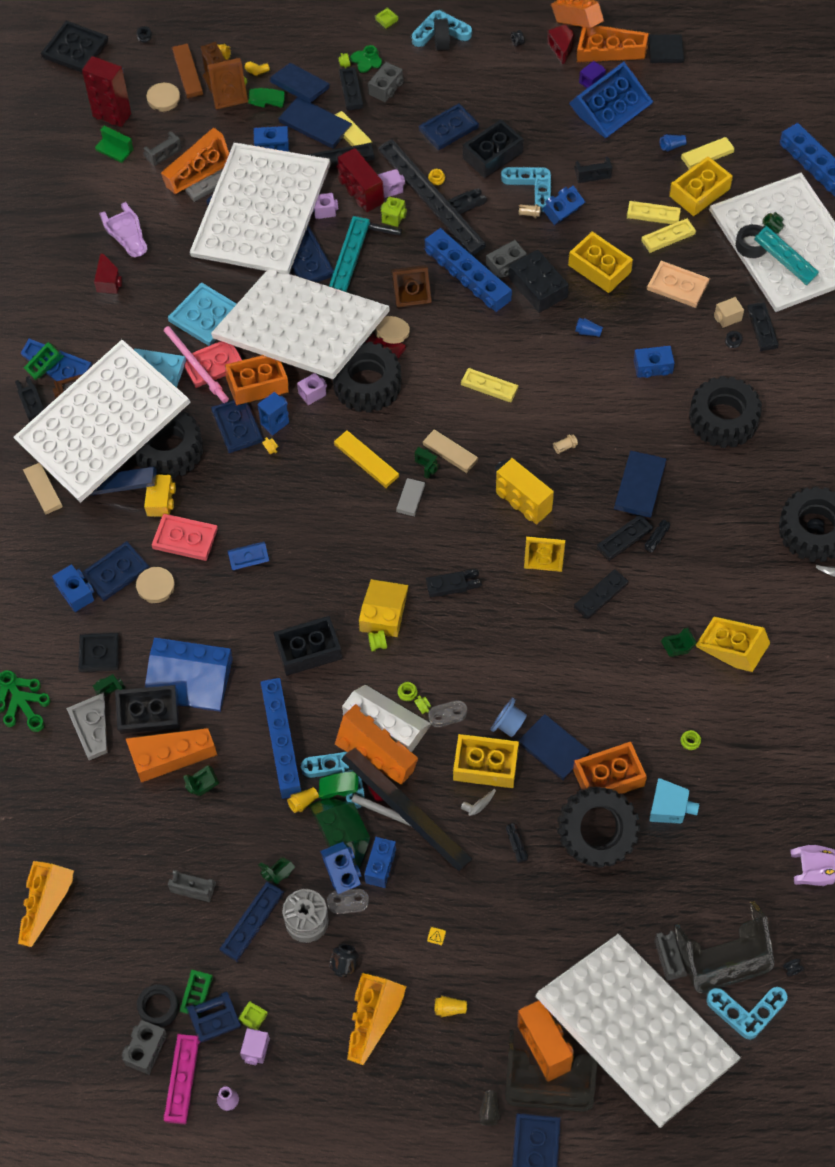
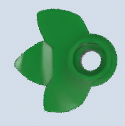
(366, 59)

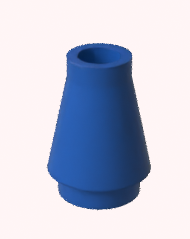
(670, 142)
(587, 327)

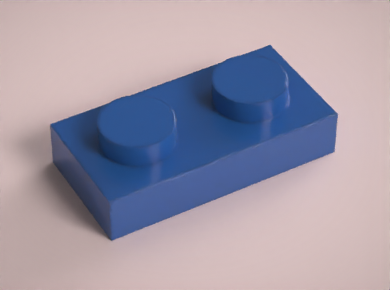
(248, 555)

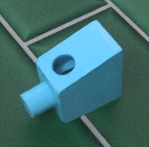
(671, 803)

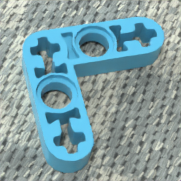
(460, 30)
(538, 181)
(340, 767)
(745, 1017)

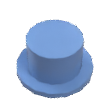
(509, 719)

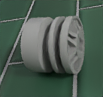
(301, 926)

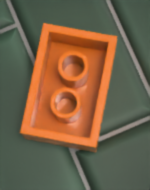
(255, 379)
(612, 769)
(545, 1040)

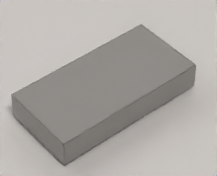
(410, 497)

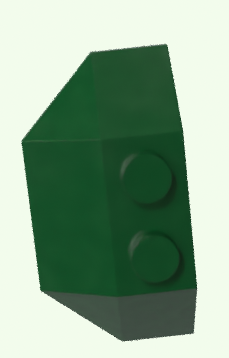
(341, 823)

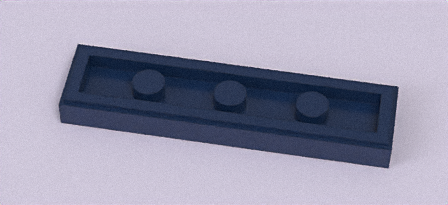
(127, 481)
(251, 921)

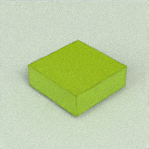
(386, 18)
(253, 1016)

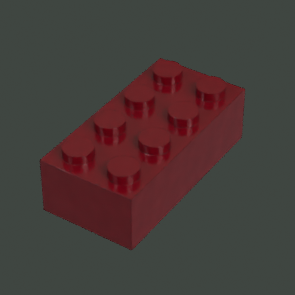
(106, 91)

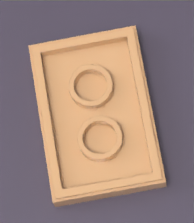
(678, 284)

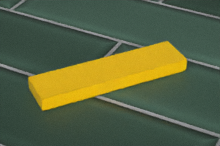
(366, 459)

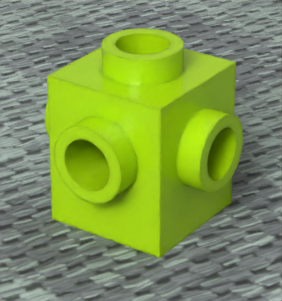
(393, 211)

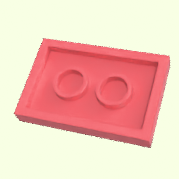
(213, 361)
(184, 537)

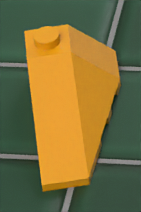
(47, 888)
(376, 1007)

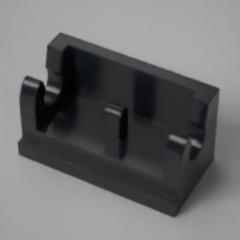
(593, 172)

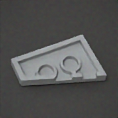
(90, 725)

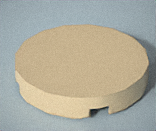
(163, 96)
(392, 329)
(155, 584)

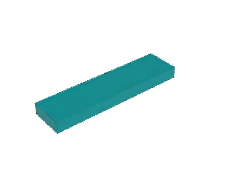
(786, 255)

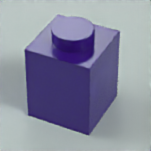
(591, 74)

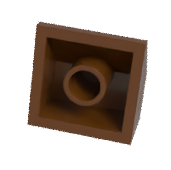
(411, 286)

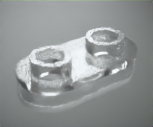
(446, 712)
(347, 902)

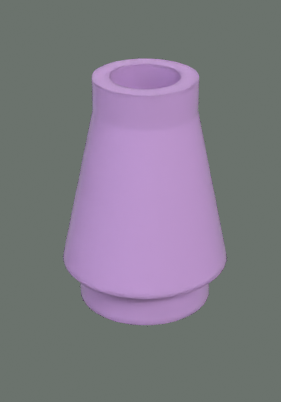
(229, 1102)

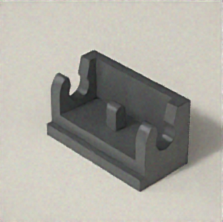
(163, 151)
(191, 886)
(670, 956)

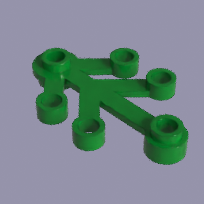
(20, 698)

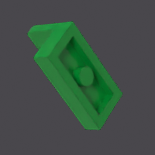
(114, 144)

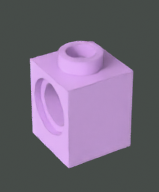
(392, 183)
(325, 206)
(311, 395)
(254, 1046)

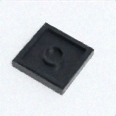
(666, 48)
(98, 652)

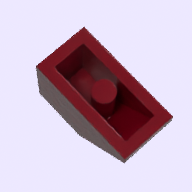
(561, 41)
(107, 276)

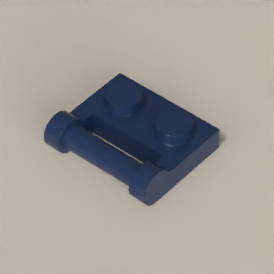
(216, 1023)

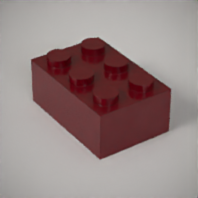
(360, 180)

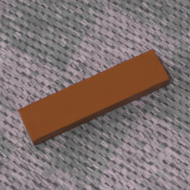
(187, 70)

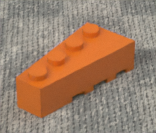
(578, 12)
(610, 44)
(197, 163)
(376, 745)
(170, 751)

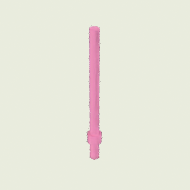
(215, 387)

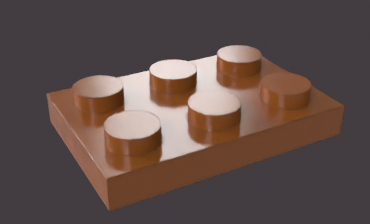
(227, 83)

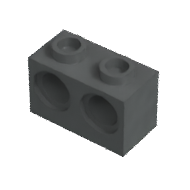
(385, 82)
(500, 259)
(150, 1047)

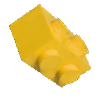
(159, 497)

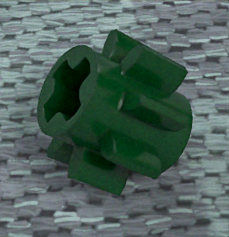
(774, 222)

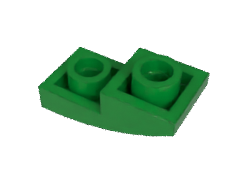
(261, 96)
(338, 784)

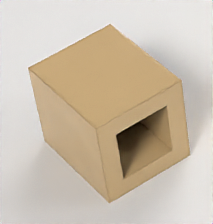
(729, 312)

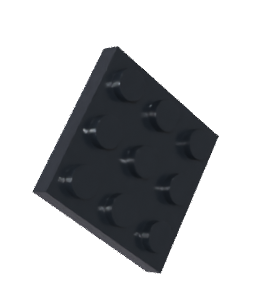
(74, 46)

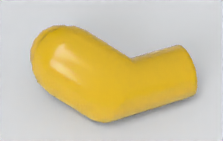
(256, 69)

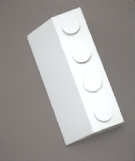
(389, 715)

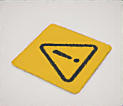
(436, 936)

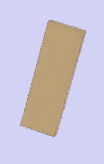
(450, 451)
(42, 488)

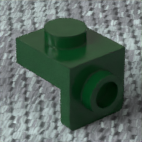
(428, 460)
(679, 644)
(108, 685)
(201, 781)
(278, 871)

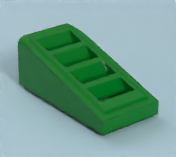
(53, 360)
(191, 982)

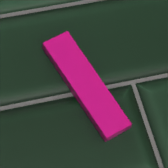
(181, 1079)

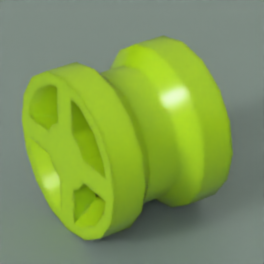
(377, 640)

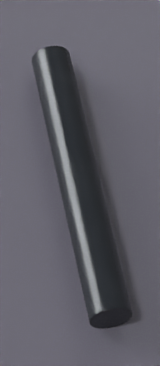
(386, 229)

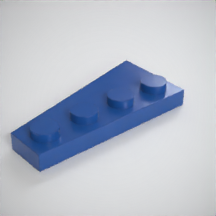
(67, 367)

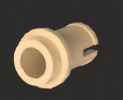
(530, 210)
(562, 445)

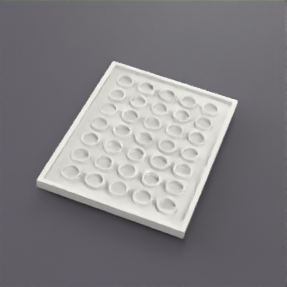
(260, 208)
(806, 230)
(301, 323)
(101, 420)
(638, 1029)

